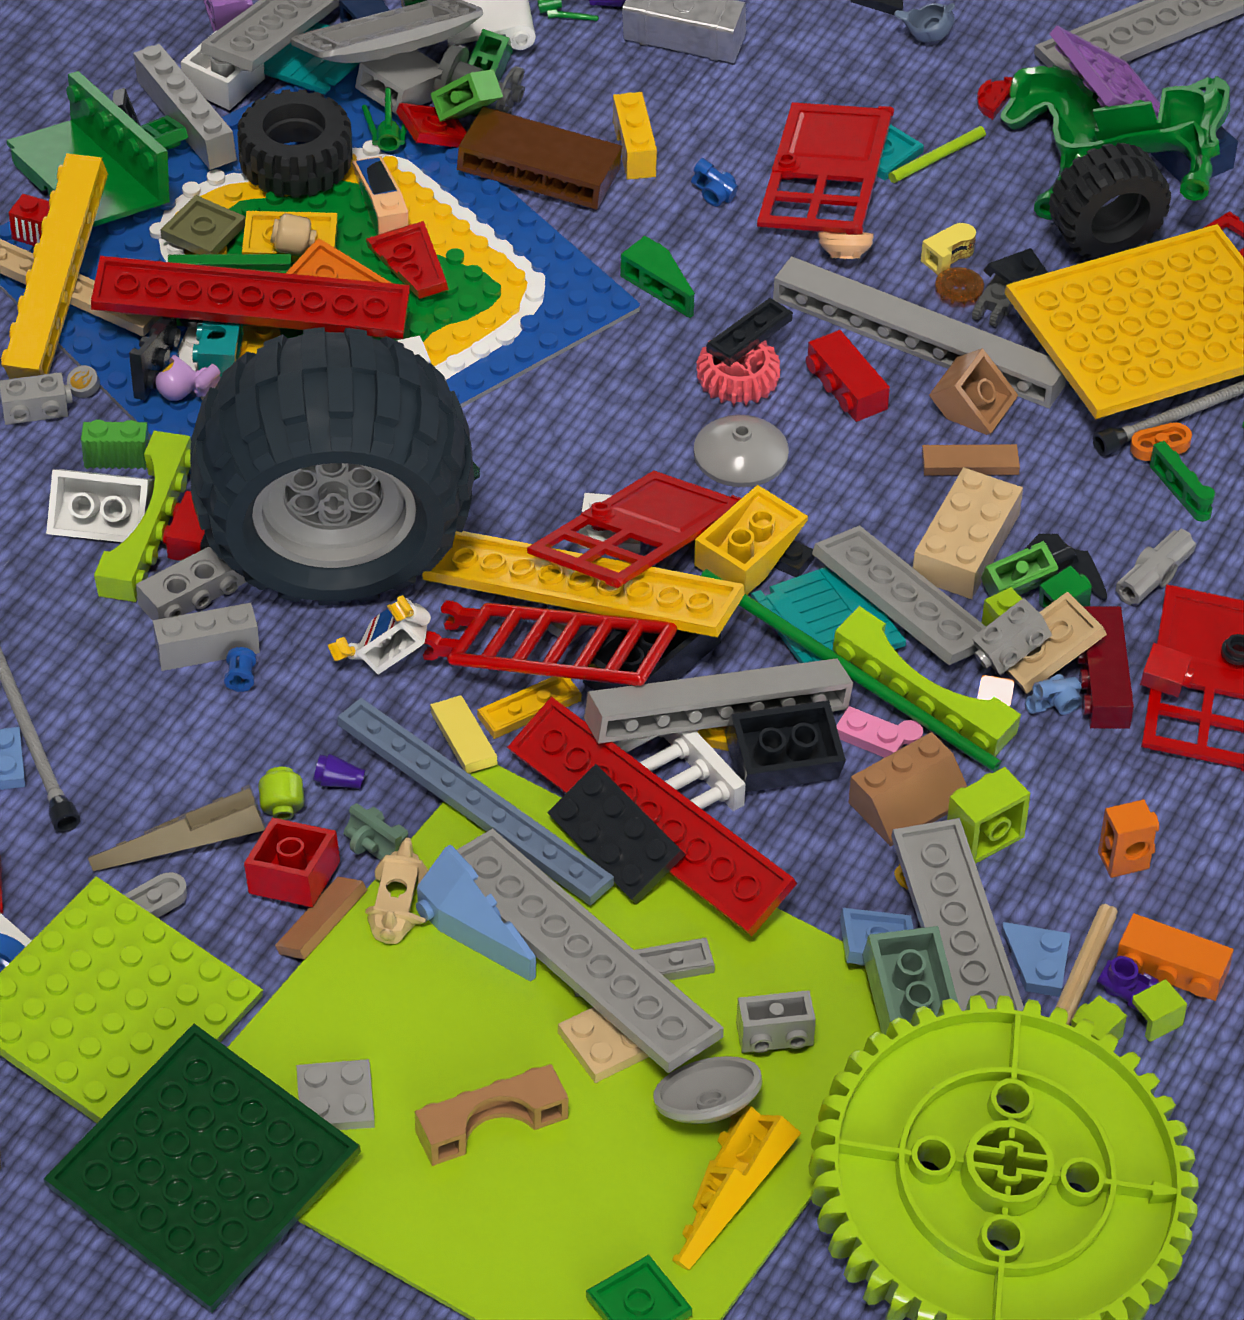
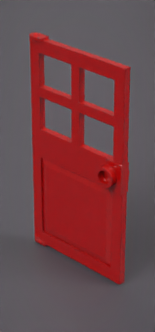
(824, 146)
(650, 510)
(1198, 626)

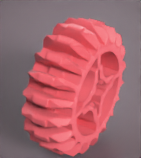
(744, 380)

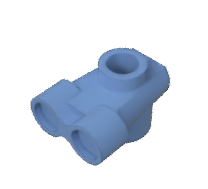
(1056, 692)

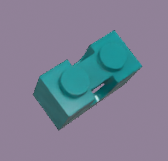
(218, 344)

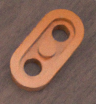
(1174, 434)

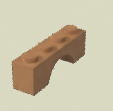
(528, 1097)

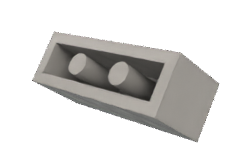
(204, 636)

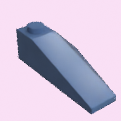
(461, 911)

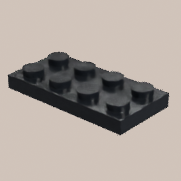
(616, 833)

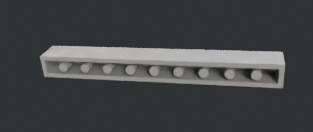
(912, 328)

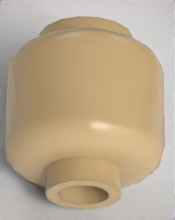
(292, 234)

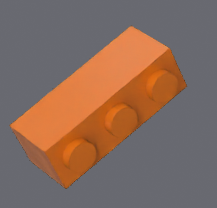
(1176, 956)

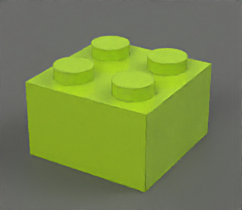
(991, 812)

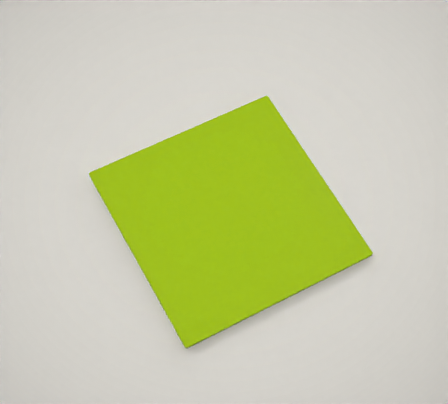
(559, 1207)

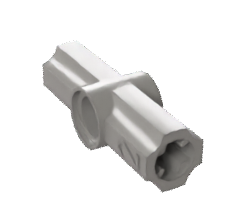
(1155, 567)

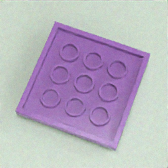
(1103, 72)

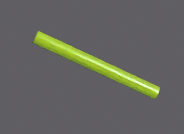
(937, 154)

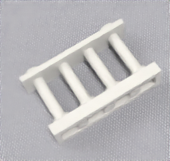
(704, 766)

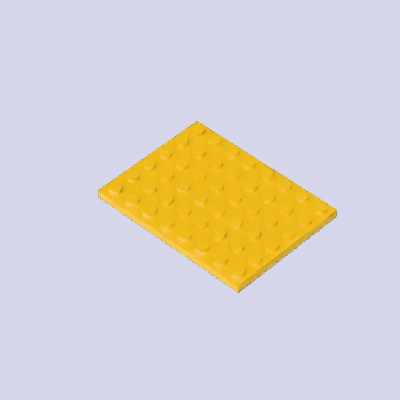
(1141, 319)

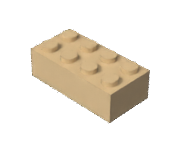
(967, 532)

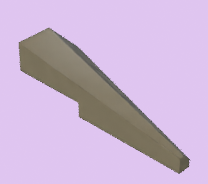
(211, 823)

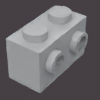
(775, 1021)

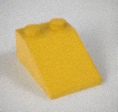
(749, 538)

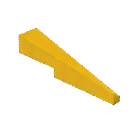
(746, 1157)

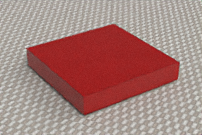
(427, 128)

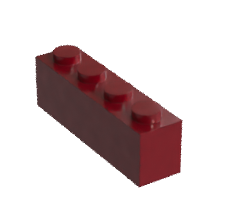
(1107, 673)

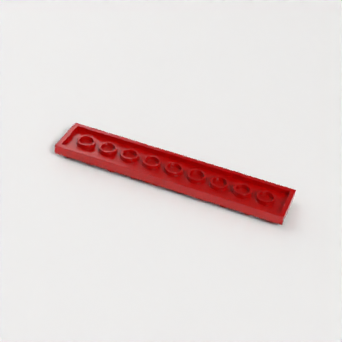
(249, 297)
(716, 861)

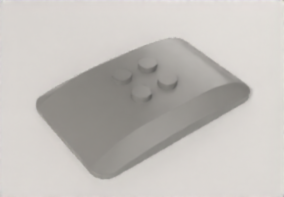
(389, 31)

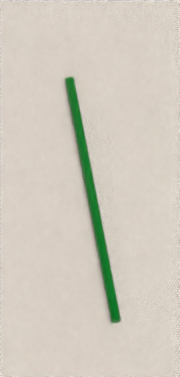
(867, 681)

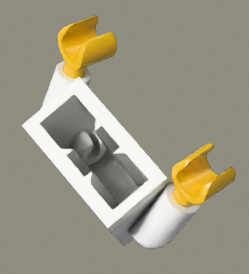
(388, 636)

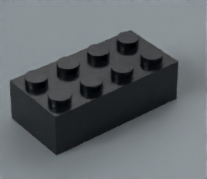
(680, 655)

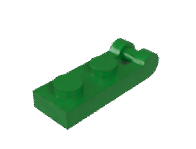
(1182, 482)

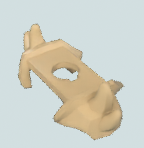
(391, 916)

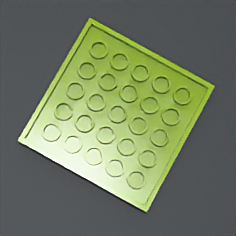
(109, 998)

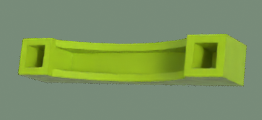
(129, 563)
(982, 721)

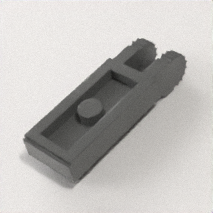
(993, 300)

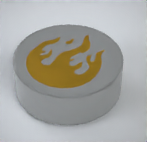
(83, 381)

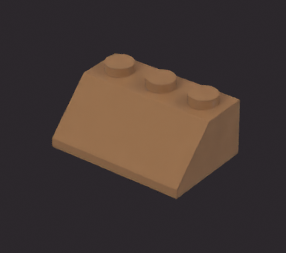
(907, 787)

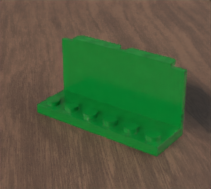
(98, 129)

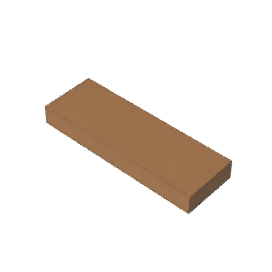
(985, 459)
(321, 918)

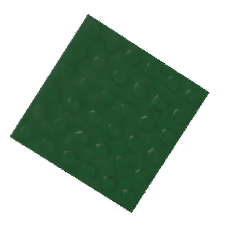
(202, 1167)

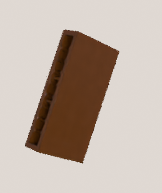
(539, 157)

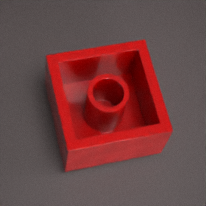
(292, 862)

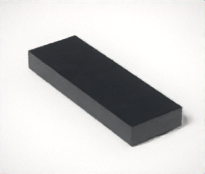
(749, 331)

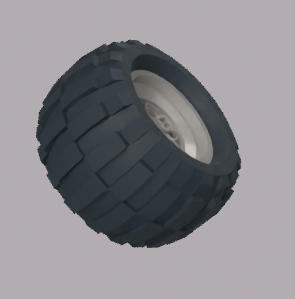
(331, 466)

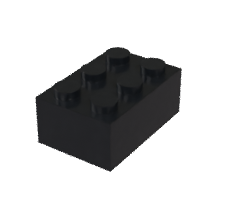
(785, 746)

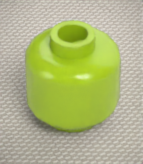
(281, 792)

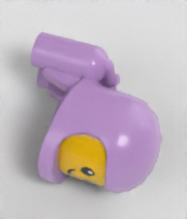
(180, 379)

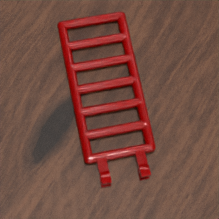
(475, 619)

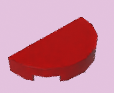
(993, 96)

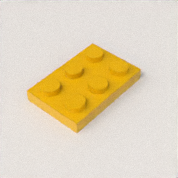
(260, 226)

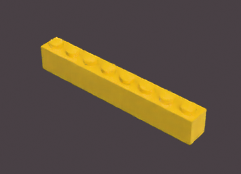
(55, 267)

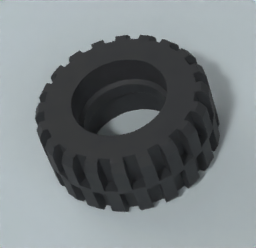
(301, 167)
(1097, 179)

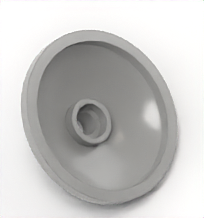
(741, 451)
(708, 1089)

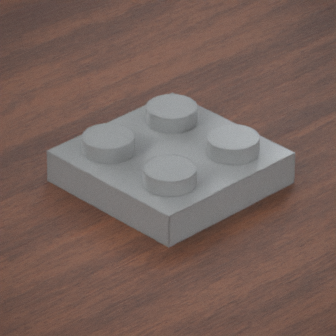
(338, 1092)

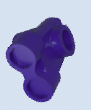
(1122, 979)

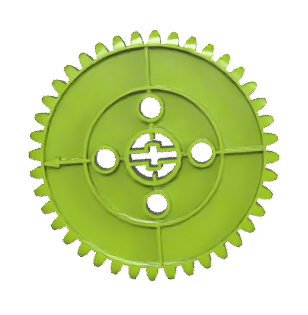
(1002, 1176)

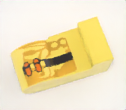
(948, 246)

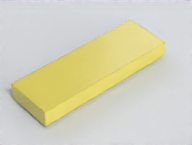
(463, 734)

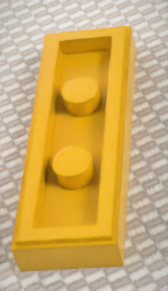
(519, 708)

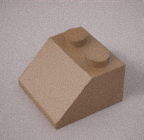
(974, 392)

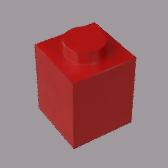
(1167, 670)

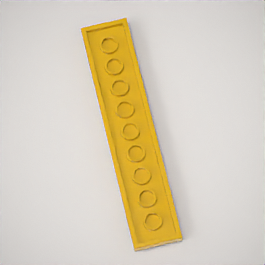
(658, 594)

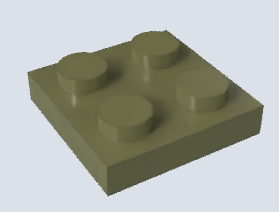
(203, 226)

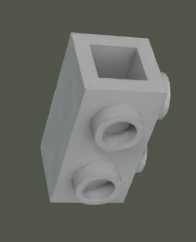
(34, 398)
(1011, 637)

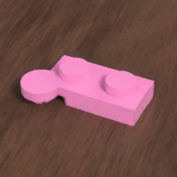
(875, 733)

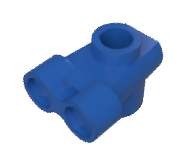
(714, 185)

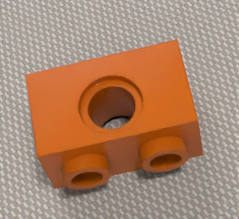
(1128, 838)

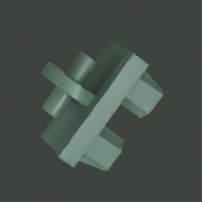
(371, 833)

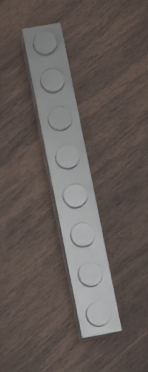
(711, 699)

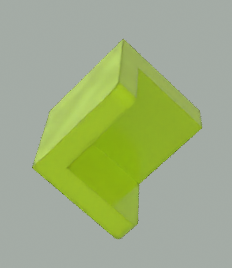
(1161, 1008)

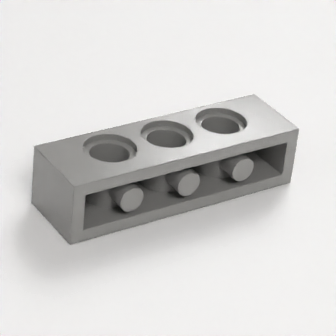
(187, 585)

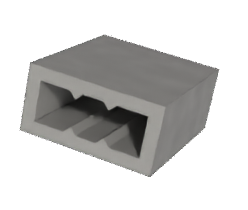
(406, 74)

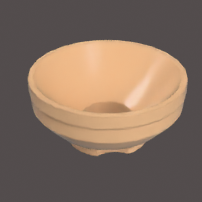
(845, 246)

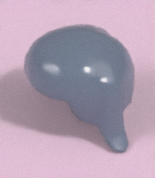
(929, 22)

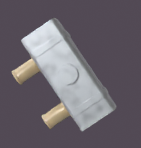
(688, 26)

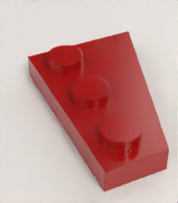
(411, 258)

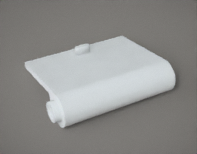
(501, 17)

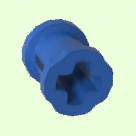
(240, 669)

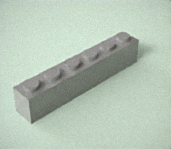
(183, 102)

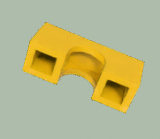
(636, 135)

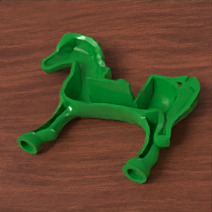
(1184, 122)

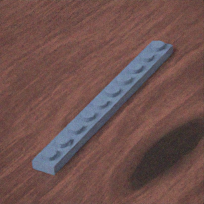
(475, 800)

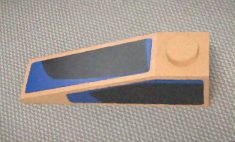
(381, 195)

